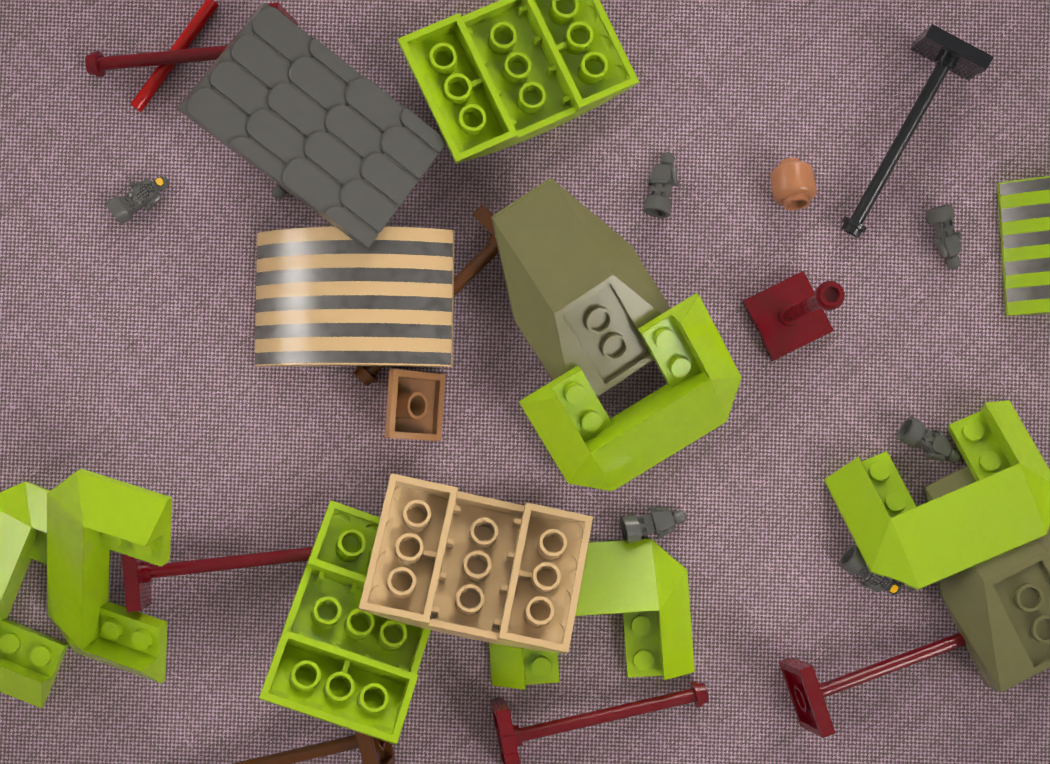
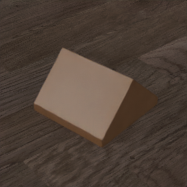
(415, 405)

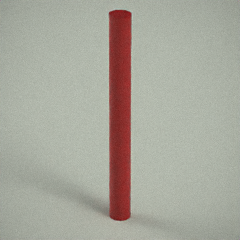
(183, 42)

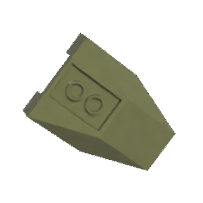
(575, 287)
(1000, 604)

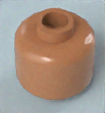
(793, 184)

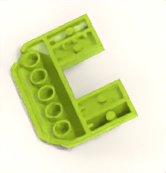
(614, 450)
(84, 522)
(962, 527)
(655, 609)
(26, 656)

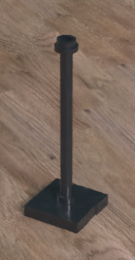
(948, 54)

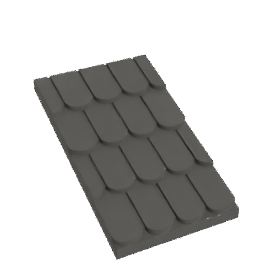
(313, 125)

